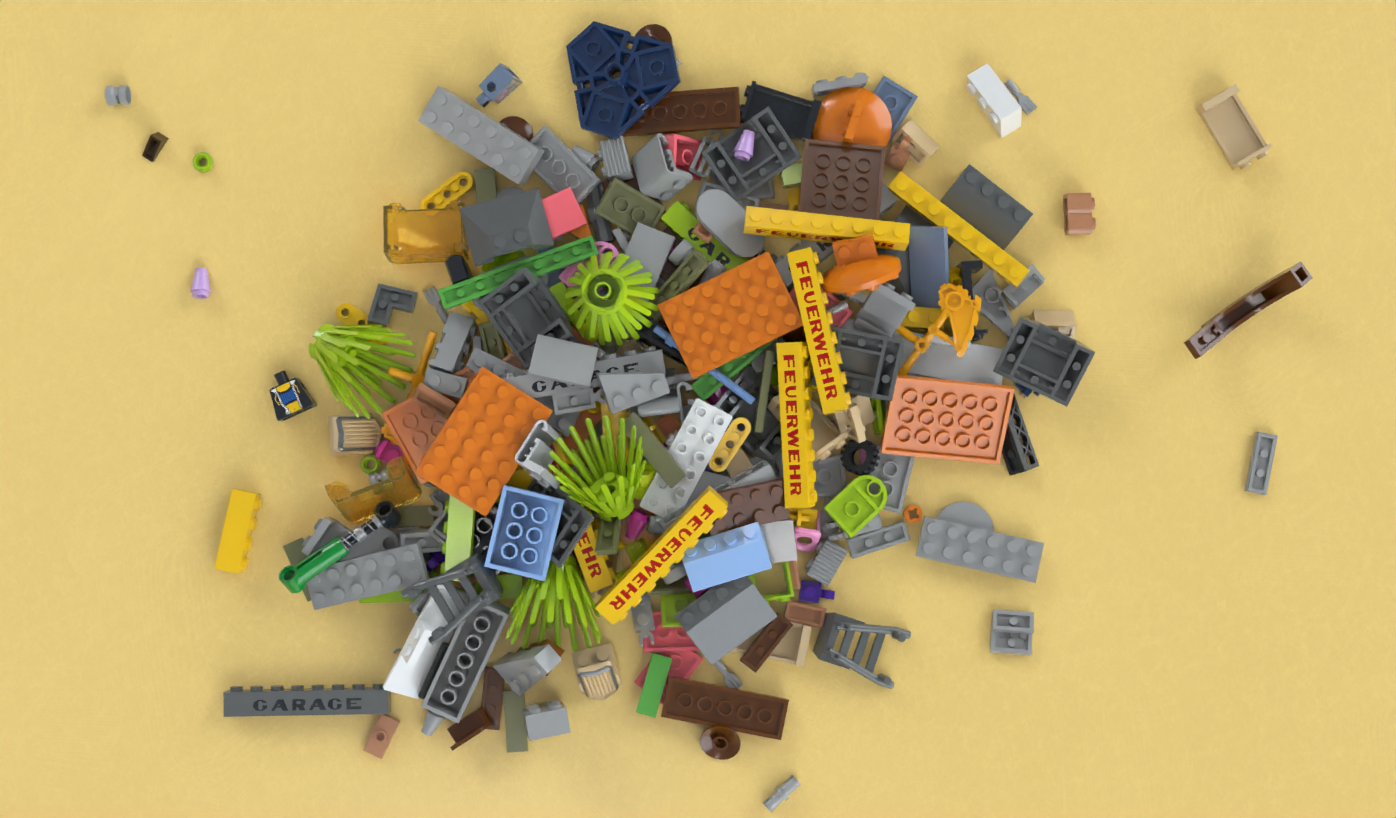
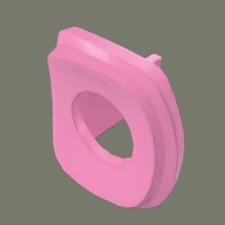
(815, 535)

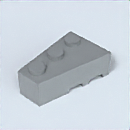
(454, 343)
(629, 389)
(527, 667)

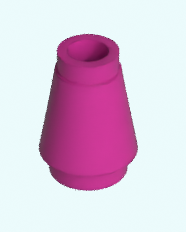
(636, 523)

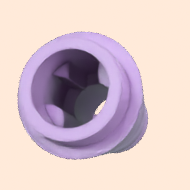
(745, 146)
(200, 285)

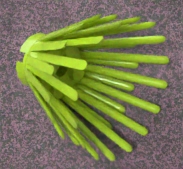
(618, 304)
(340, 349)
(610, 488)
(552, 590)

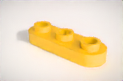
(451, 185)
(354, 318)
(728, 453)

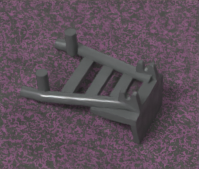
(484, 575)
(827, 637)

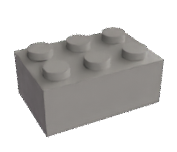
(546, 720)

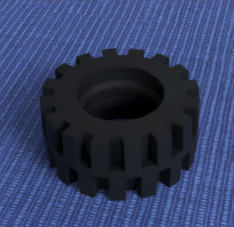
(869, 463)

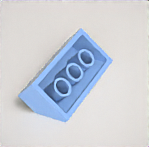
(727, 557)

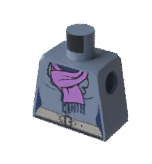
(505, 82)

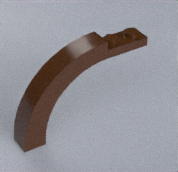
(1246, 307)

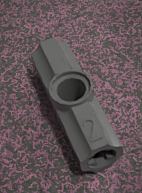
(601, 226)

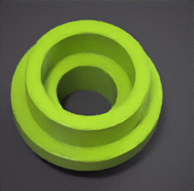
(197, 162)
(364, 464)

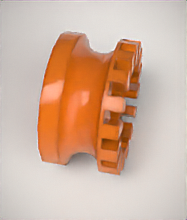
(907, 515)

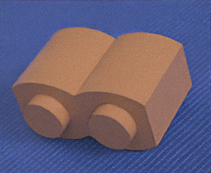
(1078, 213)

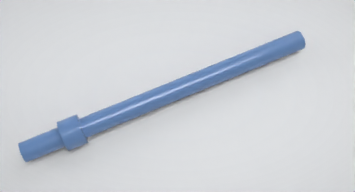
(715, 373)

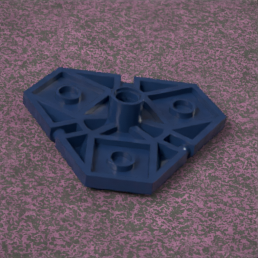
(610, 103)

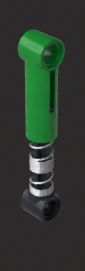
(297, 576)

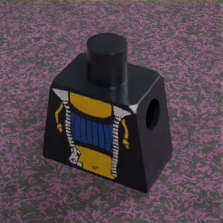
(290, 397)

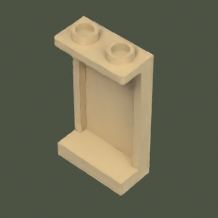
(1233, 128)
(825, 433)
(791, 648)

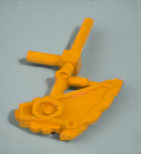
(963, 317)
(415, 378)

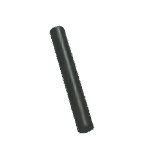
(433, 670)

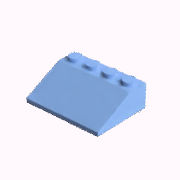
(524, 532)

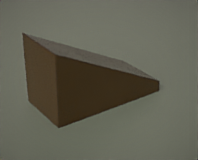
(154, 146)

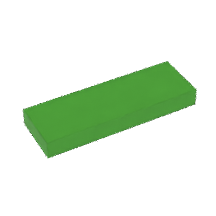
(654, 685)

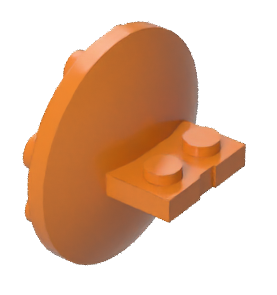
(853, 117)
(859, 266)

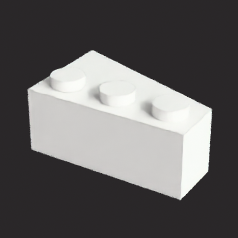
(995, 100)

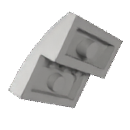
(1011, 632)

